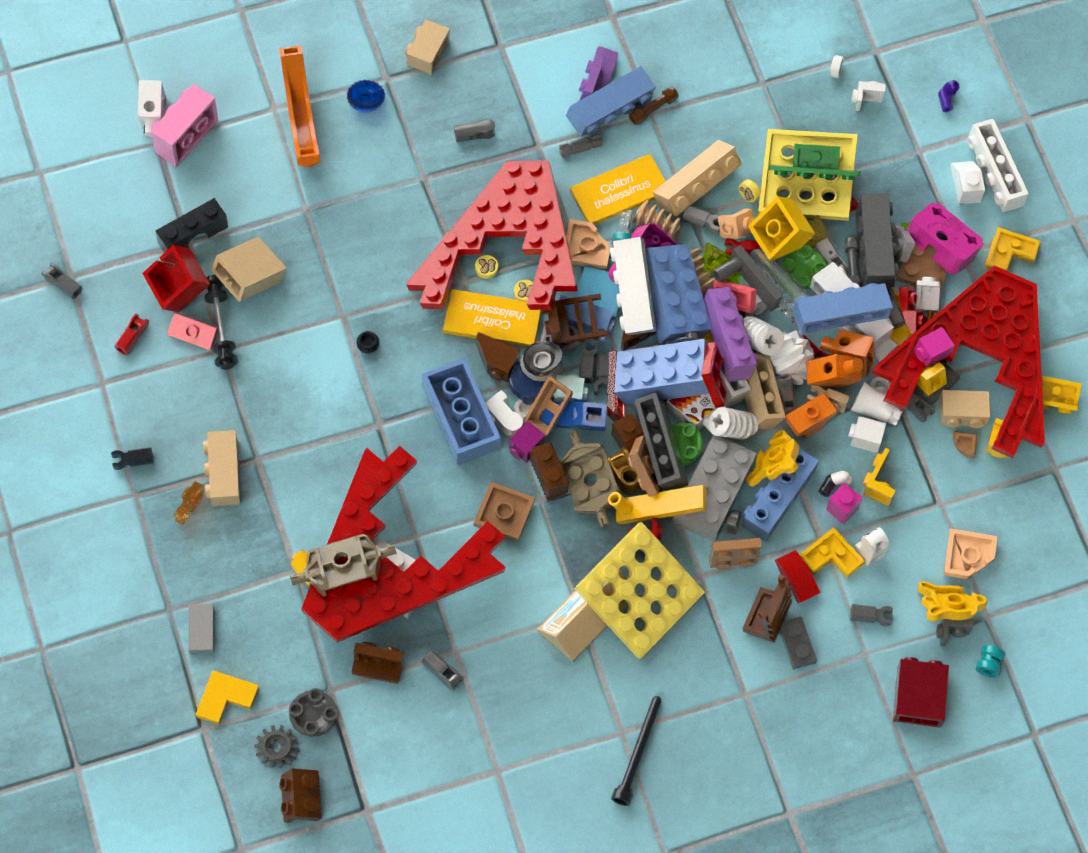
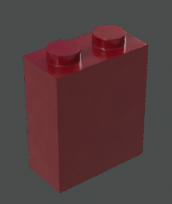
(921, 692)

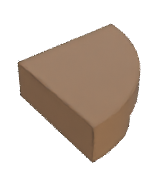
(965, 443)

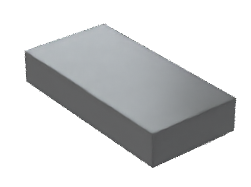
(201, 628)

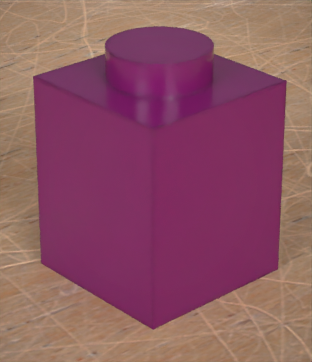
(524, 440)

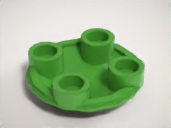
(804, 265)
(688, 442)

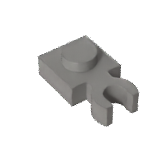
(904, 243)

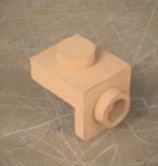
(735, 225)

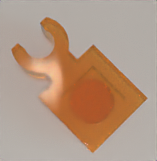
(190, 499)

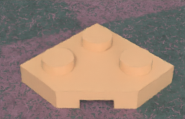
(587, 245)
(968, 553)

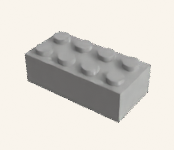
(723, 473)

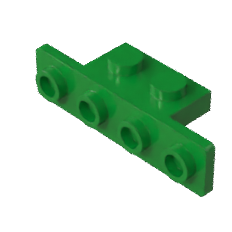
(815, 159)

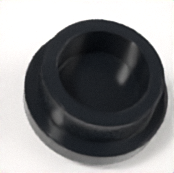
(367, 342)

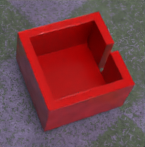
(178, 283)

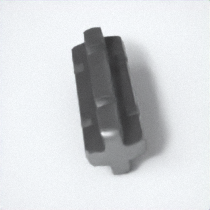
(580, 145)

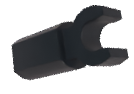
(133, 457)

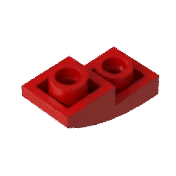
(913, 317)
(799, 576)

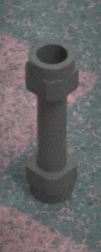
(852, 247)

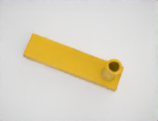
(660, 505)

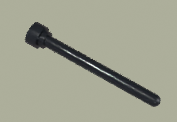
(622, 794)

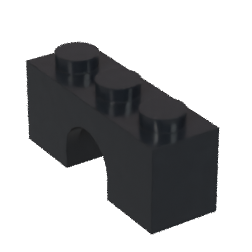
(206, 218)

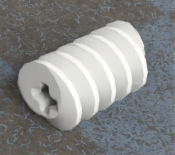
(763, 336)
(732, 423)

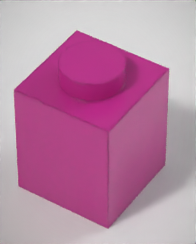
(934, 347)
(844, 503)

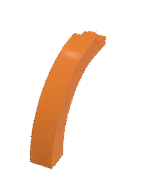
(299, 106)

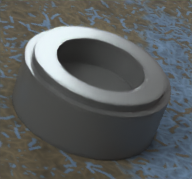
(733, 522)

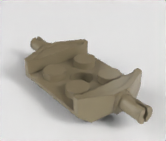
(579, 465)
(362, 562)

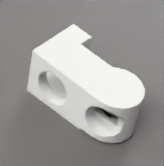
(503, 417)
(873, 546)

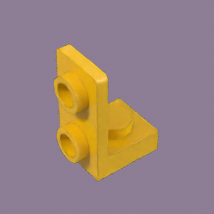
(932, 378)
(877, 490)

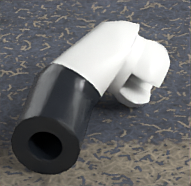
(834, 479)

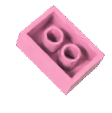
(184, 125)

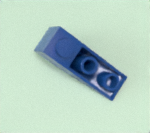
(579, 416)

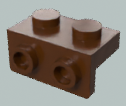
(377, 662)
(300, 795)

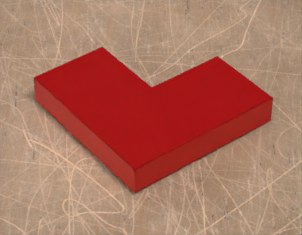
(711, 375)

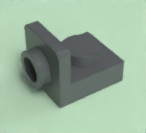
(957, 628)

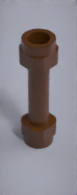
(639, 115)

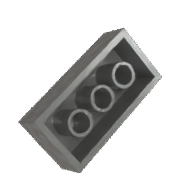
(875, 240)

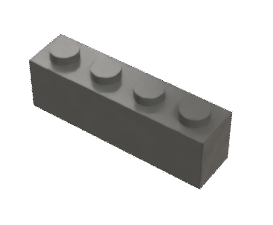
(661, 442)

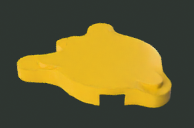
(776, 460)
(949, 602)

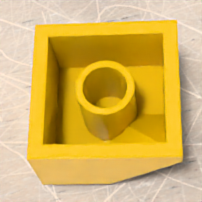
(781, 228)

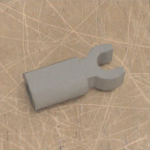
(701, 218)

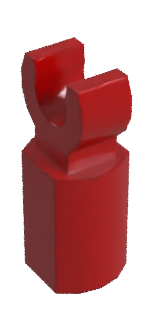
(748, 245)

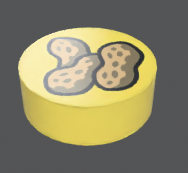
(749, 190)
(486, 267)
(522, 290)

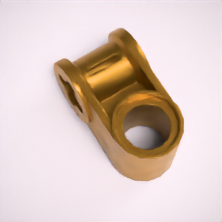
(622, 470)

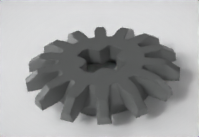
(269, 739)

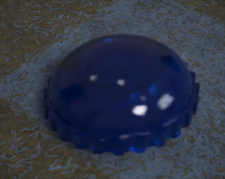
(365, 96)

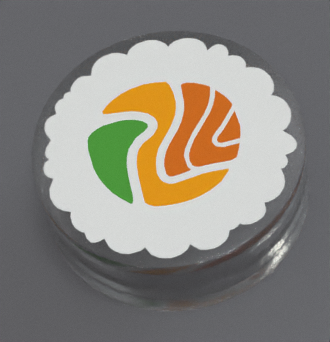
(626, 221)

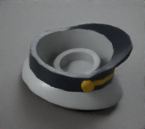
(542, 360)

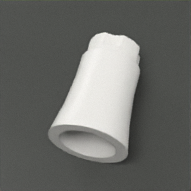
(871, 403)

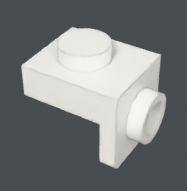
(868, 91)
(928, 294)

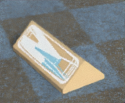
(576, 624)

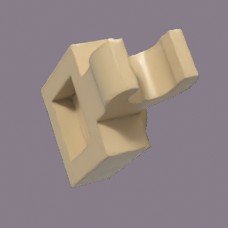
(836, 398)

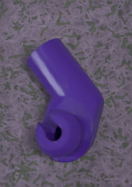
(946, 93)

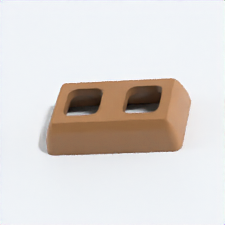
(544, 401)

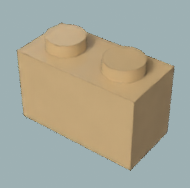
(428, 46)
(964, 408)

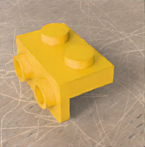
(1060, 394)

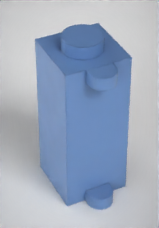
(603, 317)

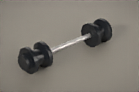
(224, 349)

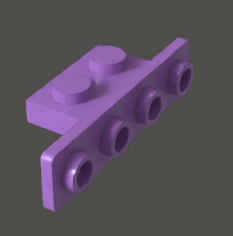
(598, 71)

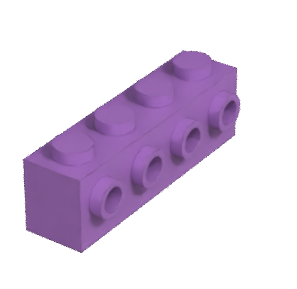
(730, 334)

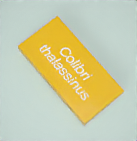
(618, 189)
(492, 315)

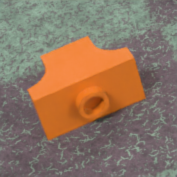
(811, 416)

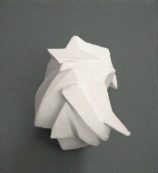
(793, 357)

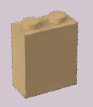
(248, 269)

